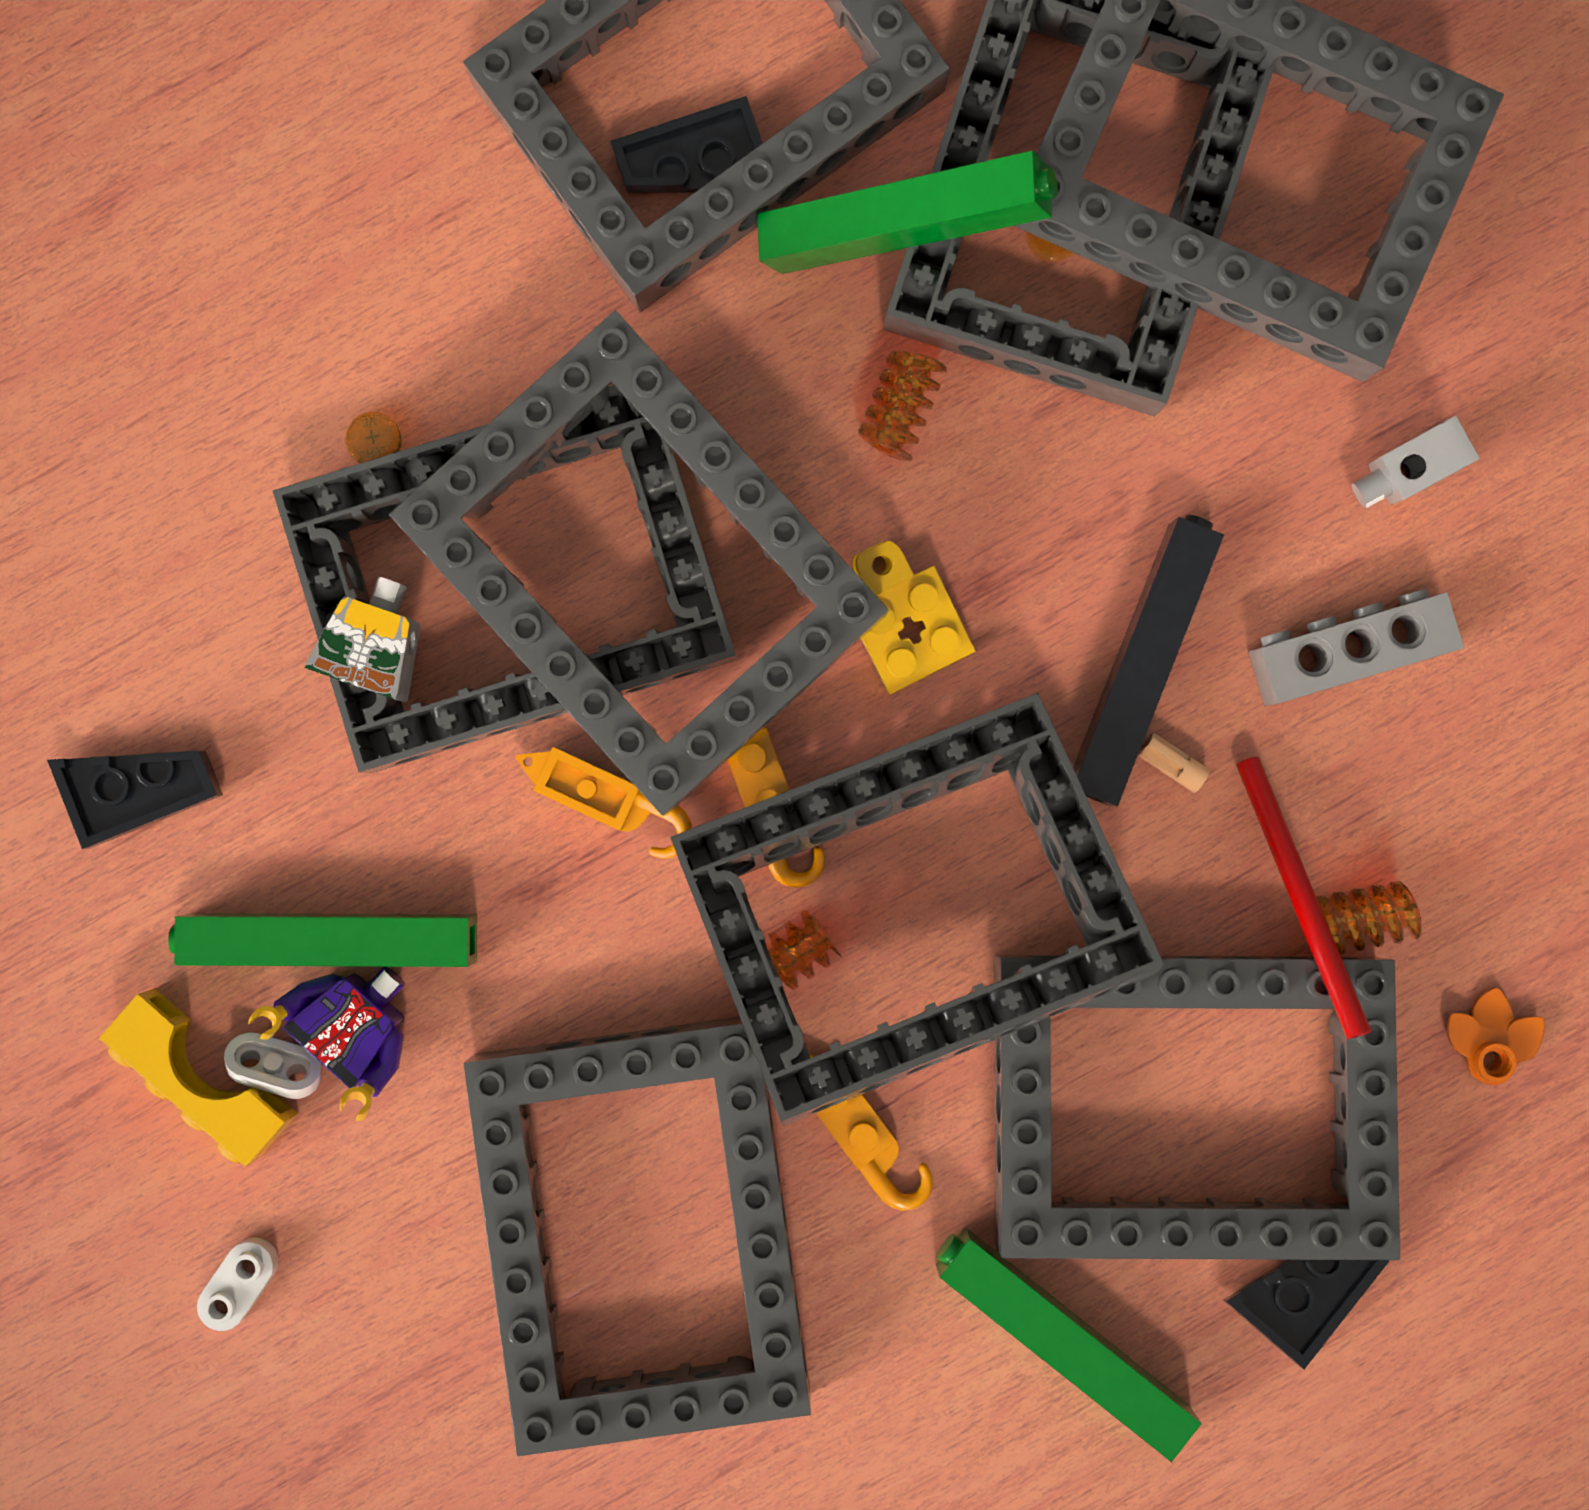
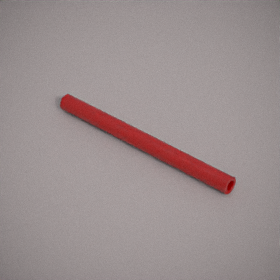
(1303, 899)

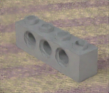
(1429, 629)

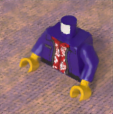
(345, 1028)

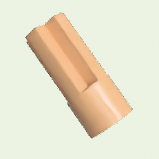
(1174, 763)

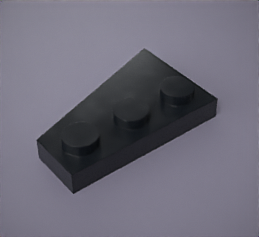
(687, 150)
(131, 791)
(1304, 1302)

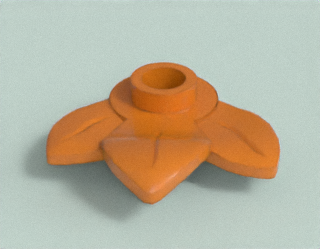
(1494, 1029)

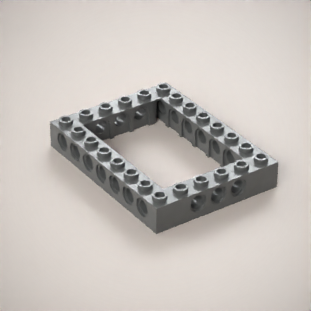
(650, 261)
(1225, 281)
(1049, 351)
(522, 436)
(327, 507)
(1007, 739)
(1363, 1128)
(659, 1401)

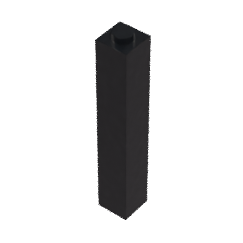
(1146, 658)

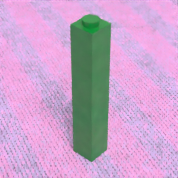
(908, 213)
(324, 940)
(1066, 1343)

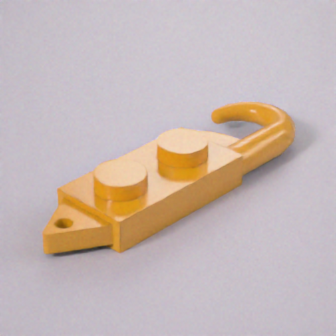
(760, 778)
(596, 793)
(872, 1150)

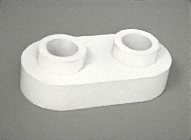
(276, 1064)
(235, 1285)

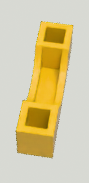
(153, 1042)

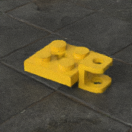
(924, 600)

